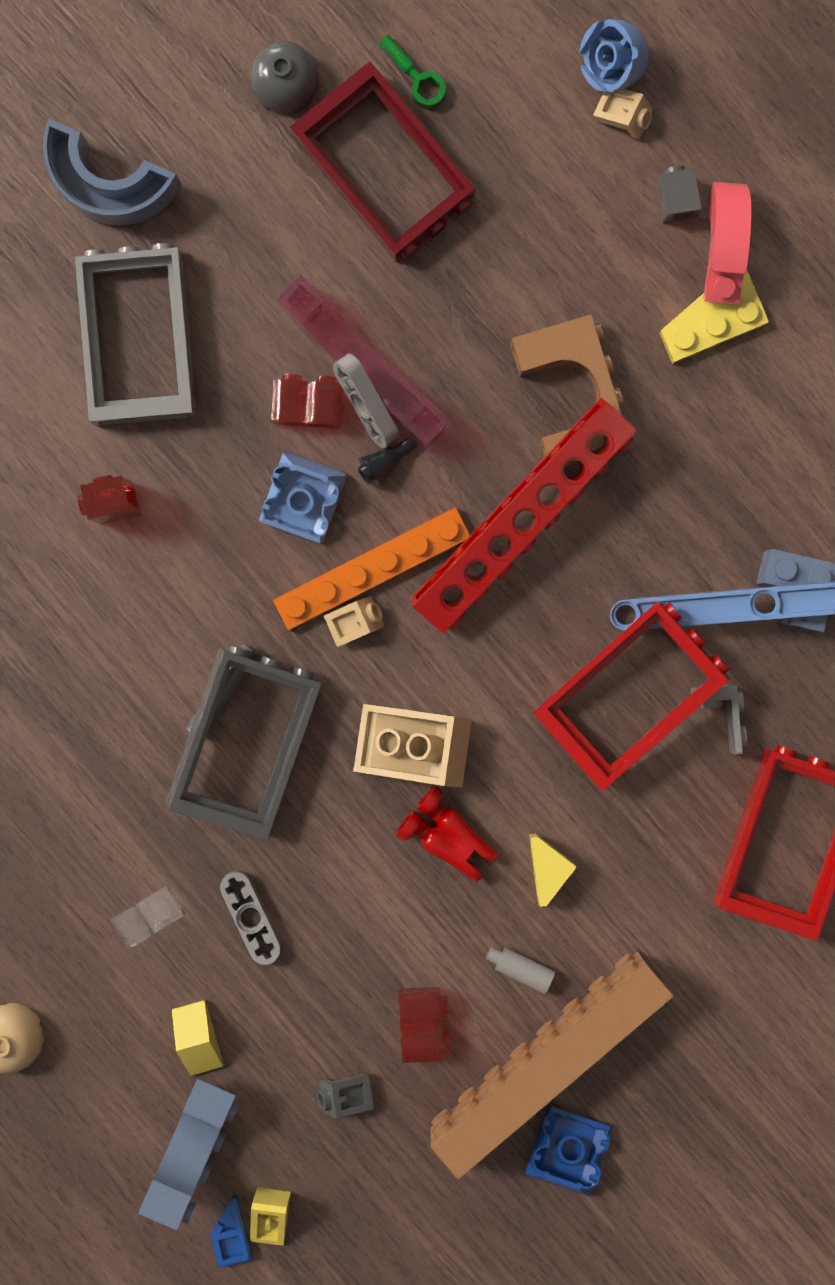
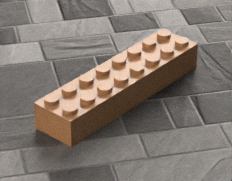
(547, 1064)

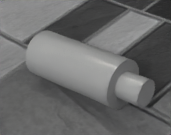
(521, 969)

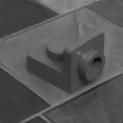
(345, 1096)

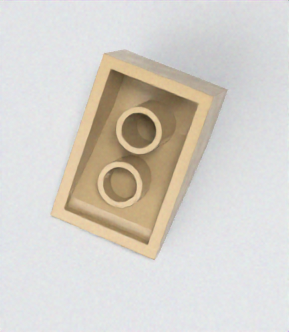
(412, 745)

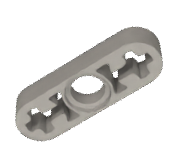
(365, 400)
(269, 936)

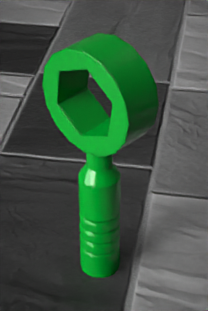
(408, 67)

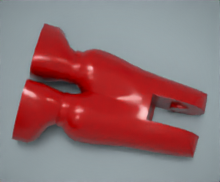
(451, 839)

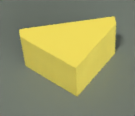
(550, 869)
(196, 1038)
(269, 1216)

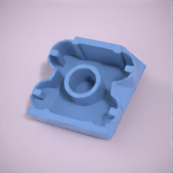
(302, 497)

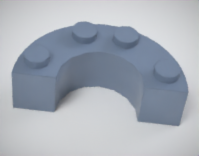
(103, 200)
(188, 1154)

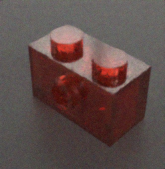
(108, 499)

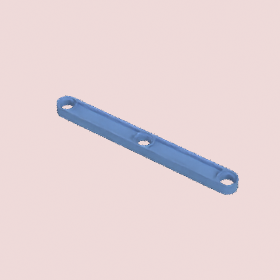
(738, 604)

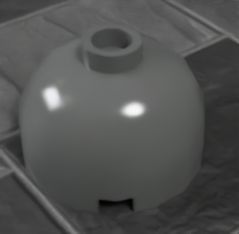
(284, 77)

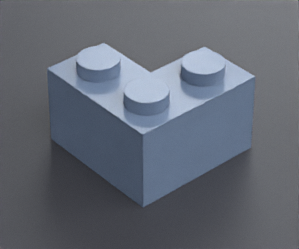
(787, 568)

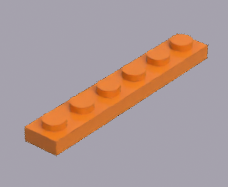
(371, 569)

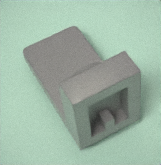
(734, 704)

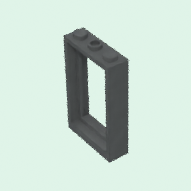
(221, 813)

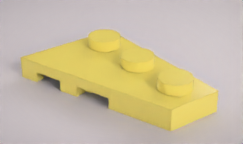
(713, 323)

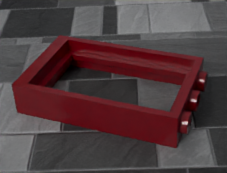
(337, 105)

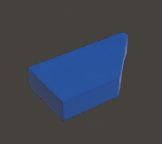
(231, 1237)

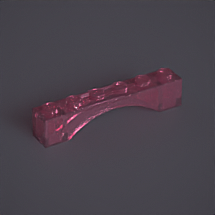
(338, 339)

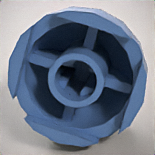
(614, 55)

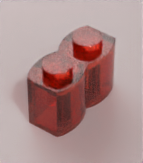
(306, 402)
(421, 1024)

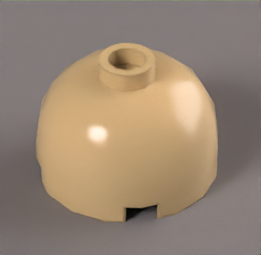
(19, 1037)

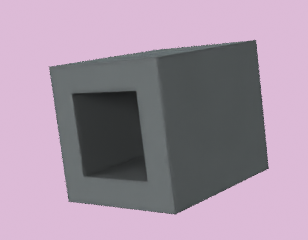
(678, 194)

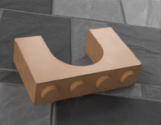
(572, 345)

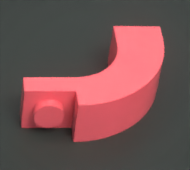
(730, 241)

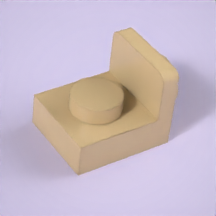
(625, 110)
(354, 620)

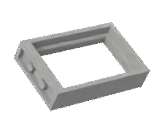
(143, 408)

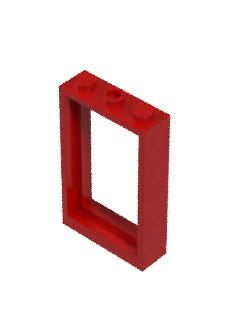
(574, 740)
(757, 909)

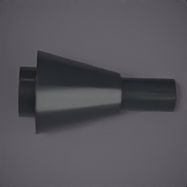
(379, 465)

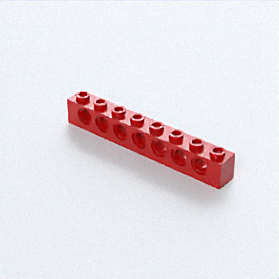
(525, 497)

